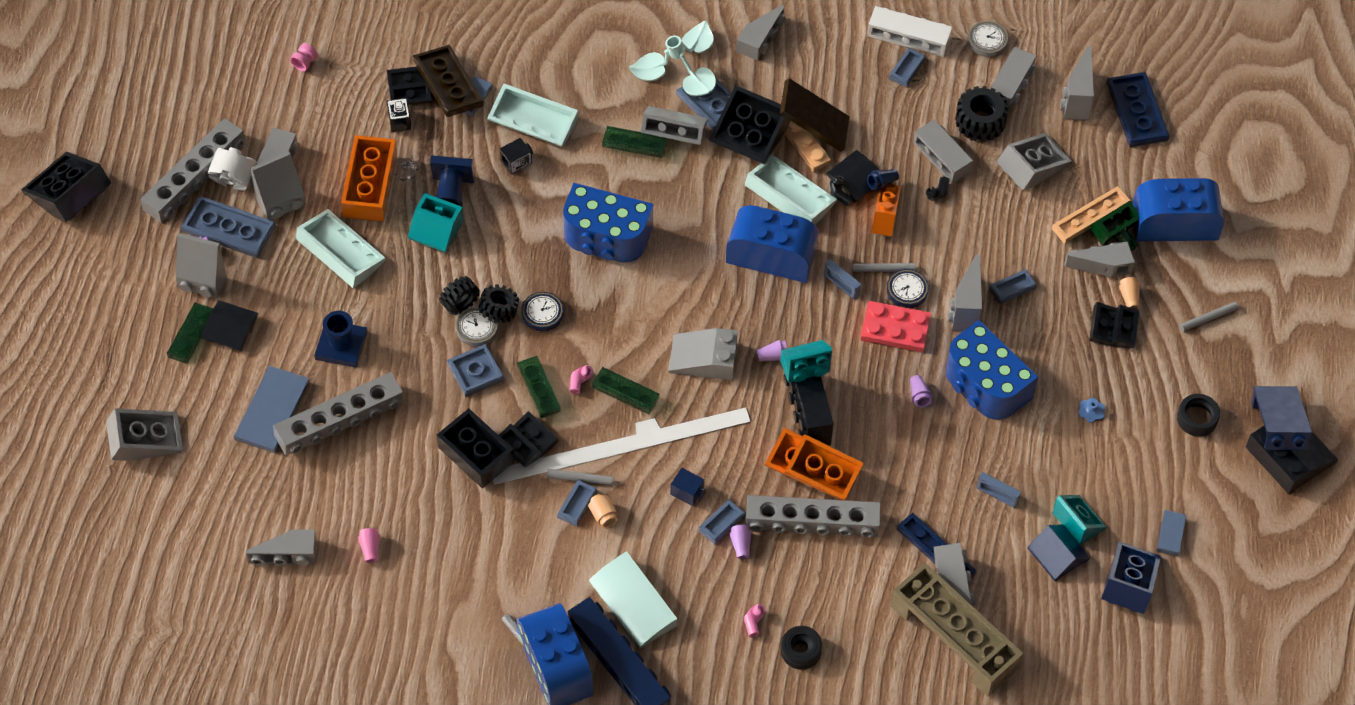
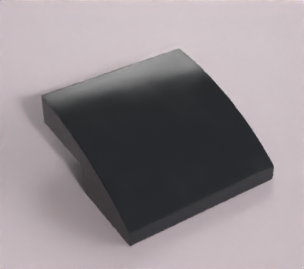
(408, 84)
(854, 172)
(229, 325)
(1114, 325)
(528, 439)

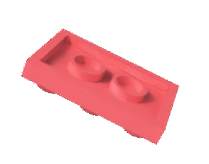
(895, 326)

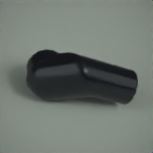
(940, 191)
(837, 192)

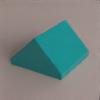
(1077, 517)

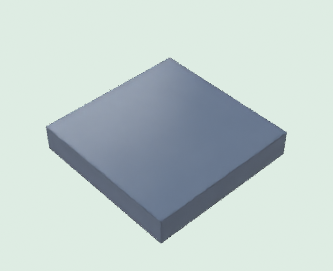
(475, 370)

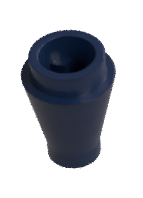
(881, 178)

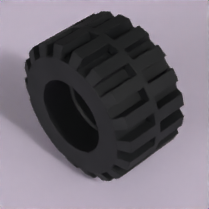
(981, 126)

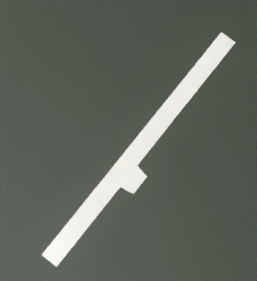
(647, 434)

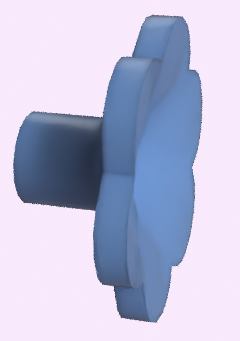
(1091, 410)

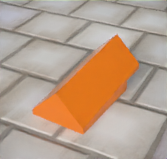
(814, 464)

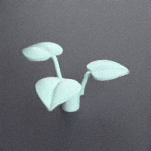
(699, 40)

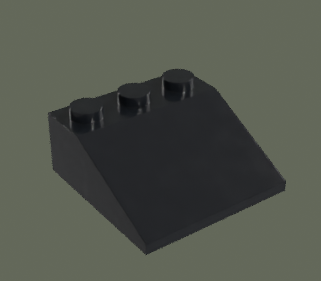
(750, 125)
(67, 186)
(1291, 467)

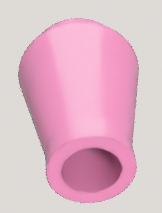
(369, 542)

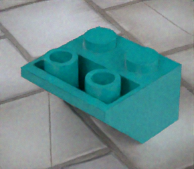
(435, 222)
(806, 361)

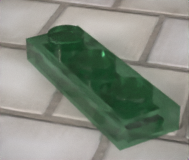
(634, 142)
(189, 333)
(538, 387)
(625, 390)

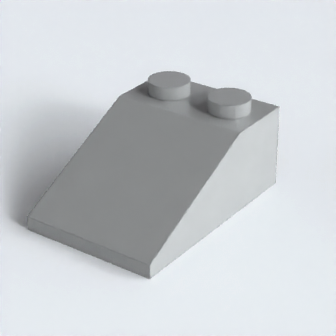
(1079, 90)
(1032, 160)
(277, 186)
(199, 266)
(967, 302)
(704, 353)
(143, 434)

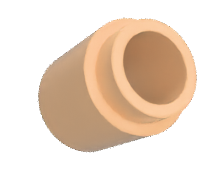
(603, 510)

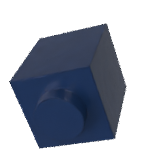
(687, 487)

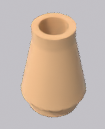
(1130, 291)

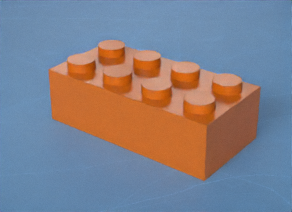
(369, 178)

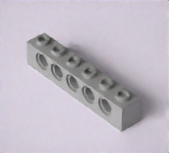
(182, 173)
(344, 404)
(820, 508)

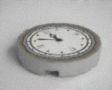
(987, 38)
(474, 328)

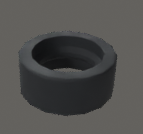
(1191, 427)

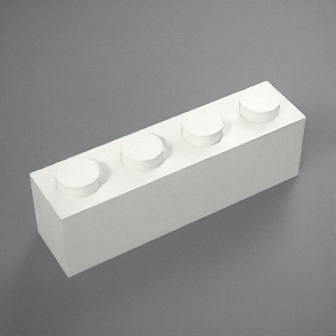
(909, 31)

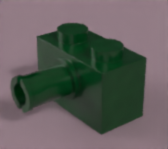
(1117, 225)

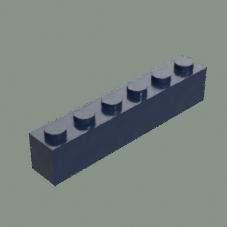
(616, 655)

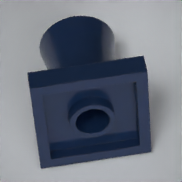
(451, 173)
(340, 340)

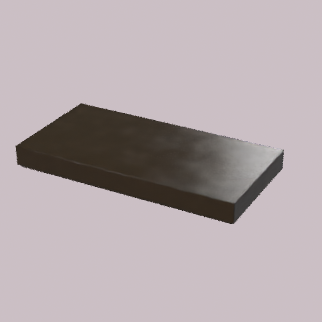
(448, 80)
(814, 115)

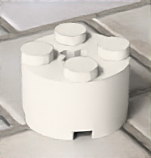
(231, 168)

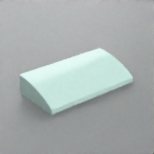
(533, 115)
(789, 190)
(339, 247)
(633, 600)

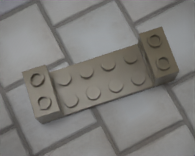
(958, 626)

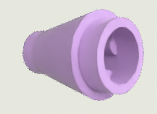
(772, 351)
(920, 392)
(741, 540)

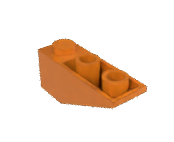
(886, 210)

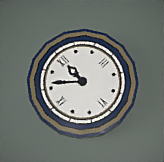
(907, 288)
(542, 311)

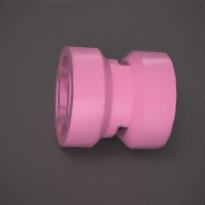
(305, 55)

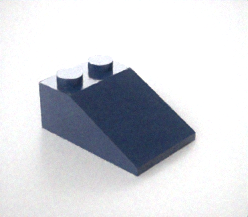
(1131, 578)

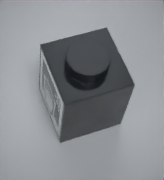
(399, 115)
(516, 155)

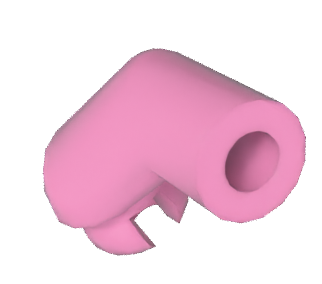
(578, 377)
(752, 618)

